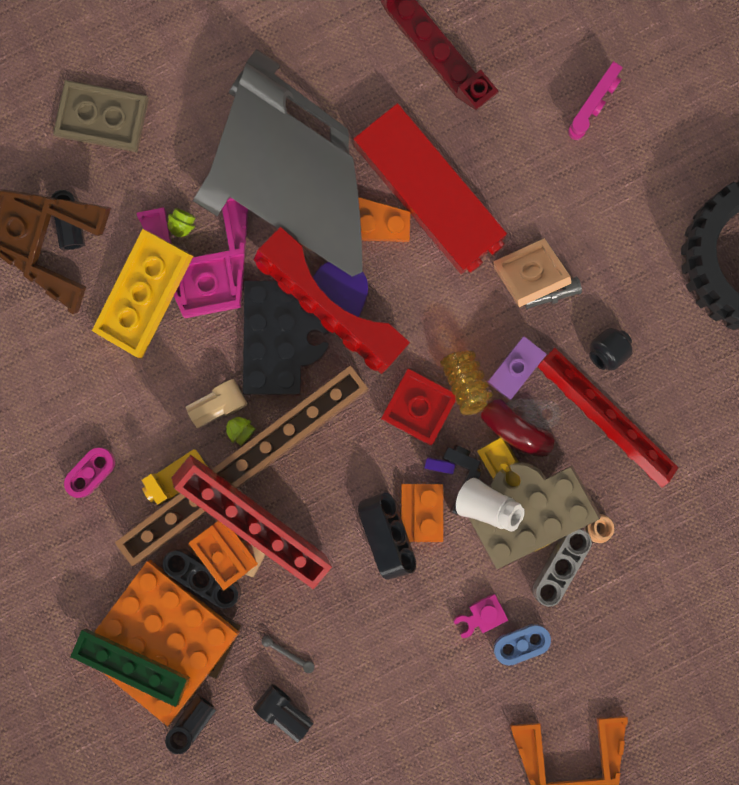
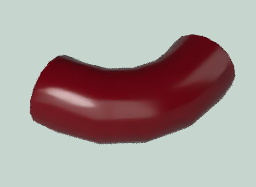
(516, 430)

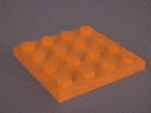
(170, 627)

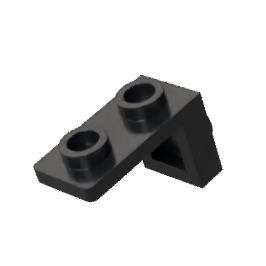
(460, 457)

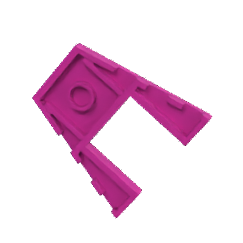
(212, 280)

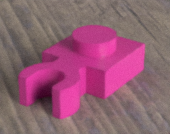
(485, 614)

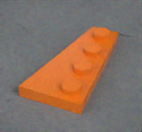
(383, 222)

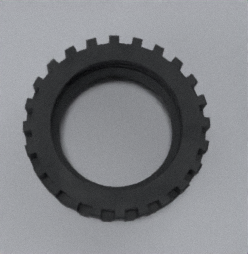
(702, 256)

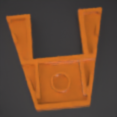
(611, 745)

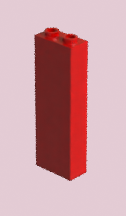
(430, 189)

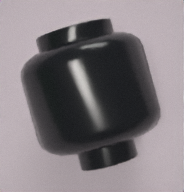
(611, 349)

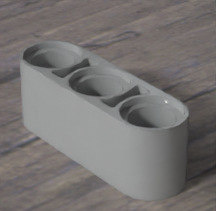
(561, 581)

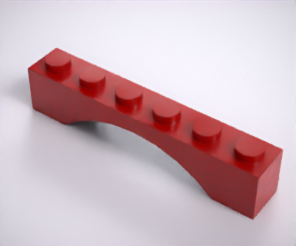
(285, 262)

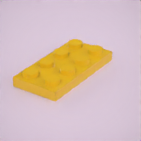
(142, 293)

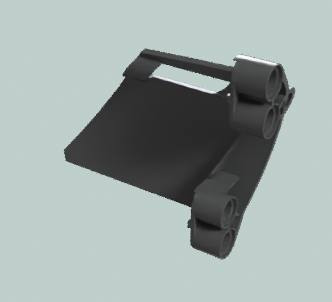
(286, 167)

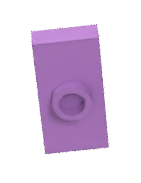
(516, 368)

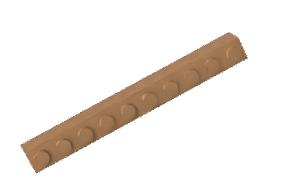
(246, 462)

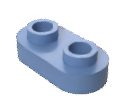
(522, 647)

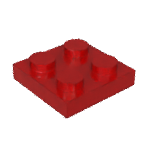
(419, 407)

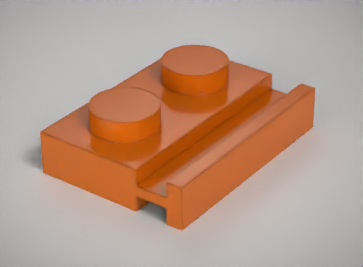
(422, 512)
(223, 554)

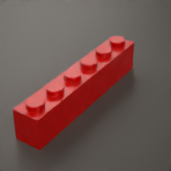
(250, 521)

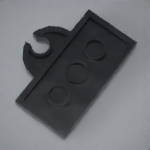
(276, 340)

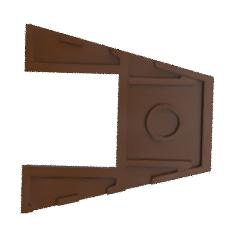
(22, 234)

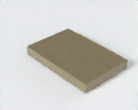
(101, 116)

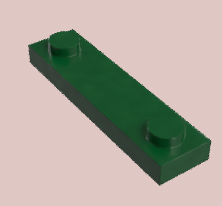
(130, 667)

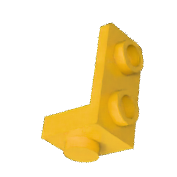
(160, 485)

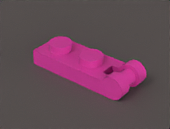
(595, 103)

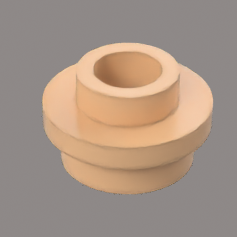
(606, 529)

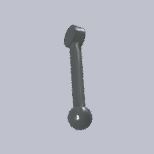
(308, 666)

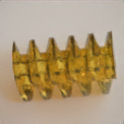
(466, 381)

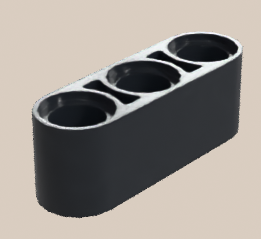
(387, 536)
(188, 578)

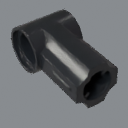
(68, 235)
(277, 708)
(191, 724)

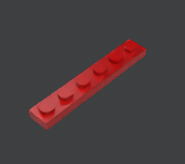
(608, 417)

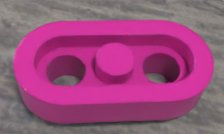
(90, 472)

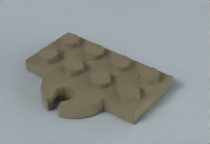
(551, 511)

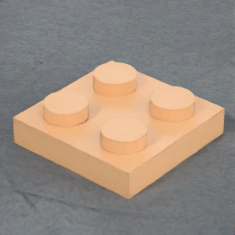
(532, 272)

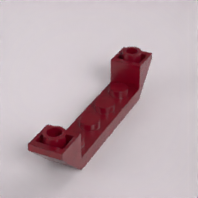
(441, 55)

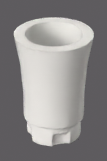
(488, 505)

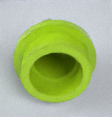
(180, 222)
(239, 430)

